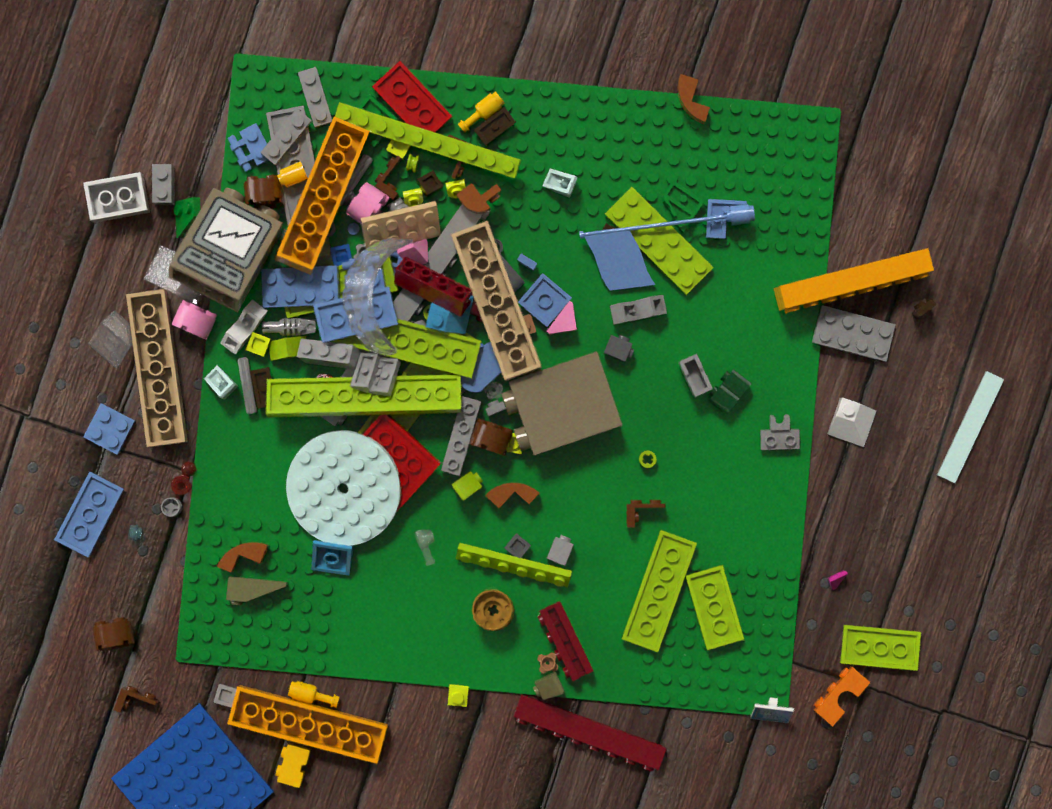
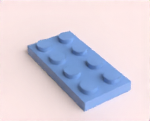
(296, 288)
(334, 322)
(89, 514)

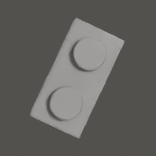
(163, 184)
(695, 375)

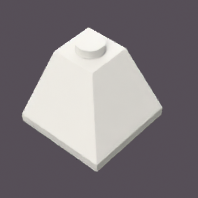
(851, 422)

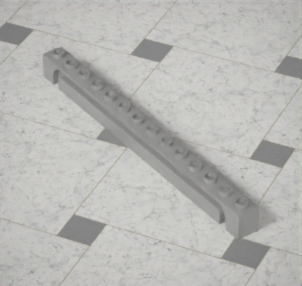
(439, 258)

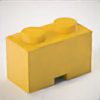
(291, 769)

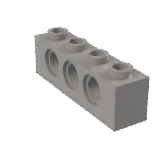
(461, 436)

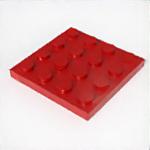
(410, 456)

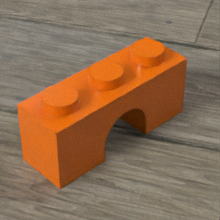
(828, 706)

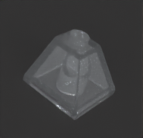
(112, 339)

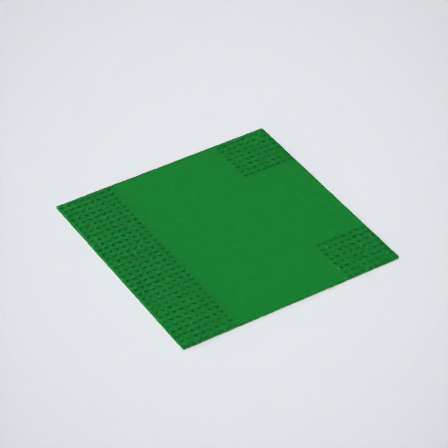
(719, 488)

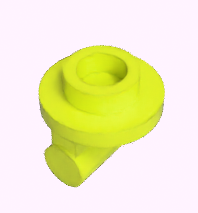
(455, 187)
(413, 197)

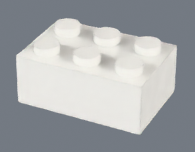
(116, 197)

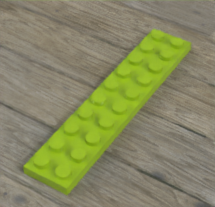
(337, 398)

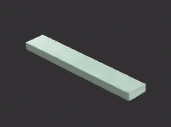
(970, 427)

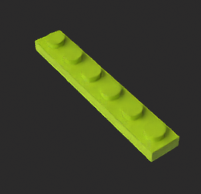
(513, 564)

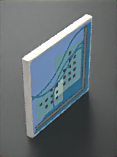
(772, 712)

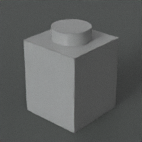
(560, 550)

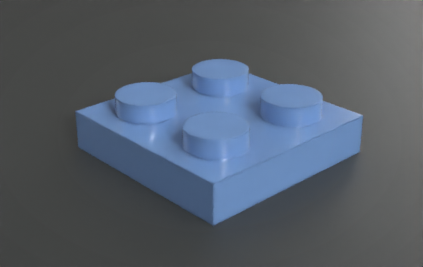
(544, 300)
(109, 429)

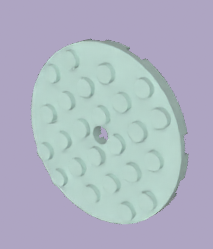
(371, 484)

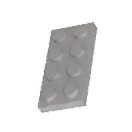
(853, 333)

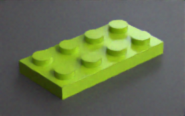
(714, 607)
(880, 647)

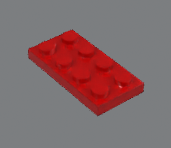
(411, 99)

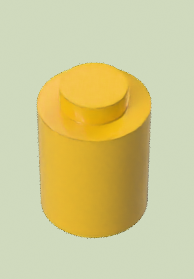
(292, 175)

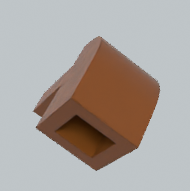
(475, 202)

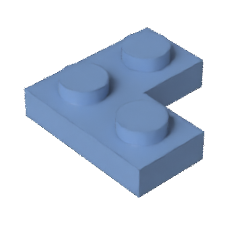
(717, 228)

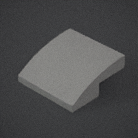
(375, 374)

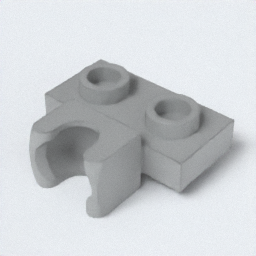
(779, 435)

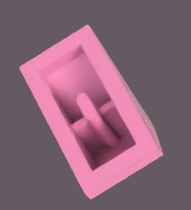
(416, 251)
(564, 322)

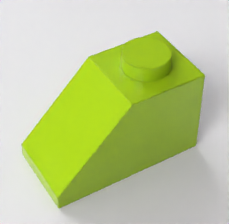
(468, 485)

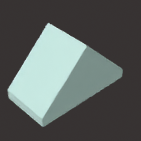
(560, 182)
(220, 382)

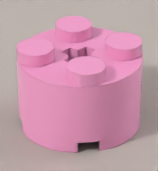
(367, 202)
(194, 319)

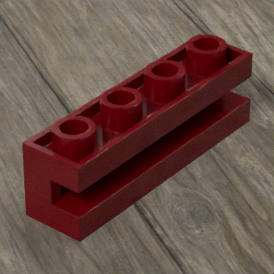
(432, 286)
(567, 643)

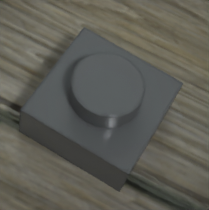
(517, 546)

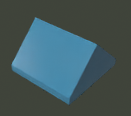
(331, 557)

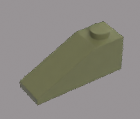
(246, 589)
(548, 686)

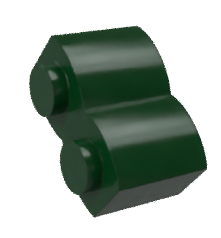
(729, 391)

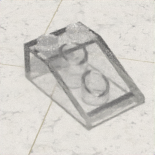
(159, 275)

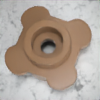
(543, 659)

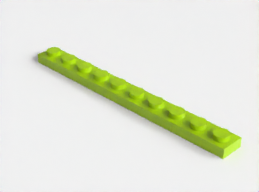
(429, 140)

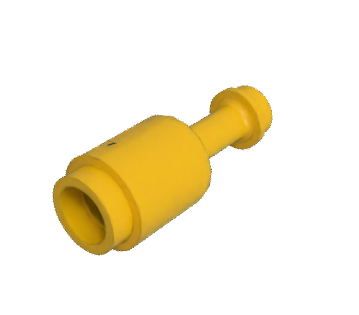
(484, 109)
(308, 693)

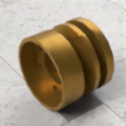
(482, 614)

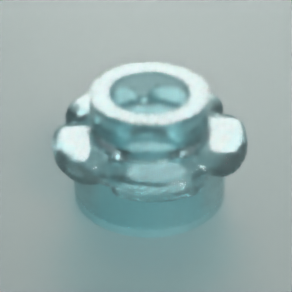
(134, 532)

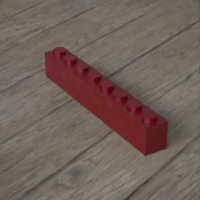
(589, 731)

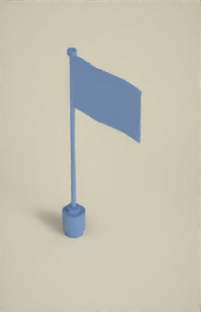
(621, 258)

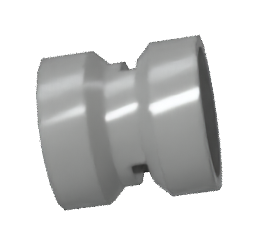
(168, 507)

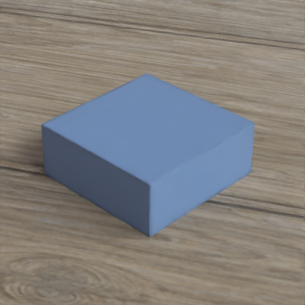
(530, 264)

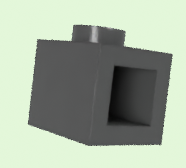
(619, 348)

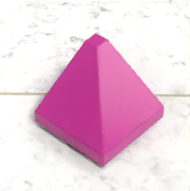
(836, 579)

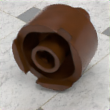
(263, 191)
(491, 437)
(113, 635)

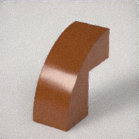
(686, 91)
(501, 493)
(253, 551)

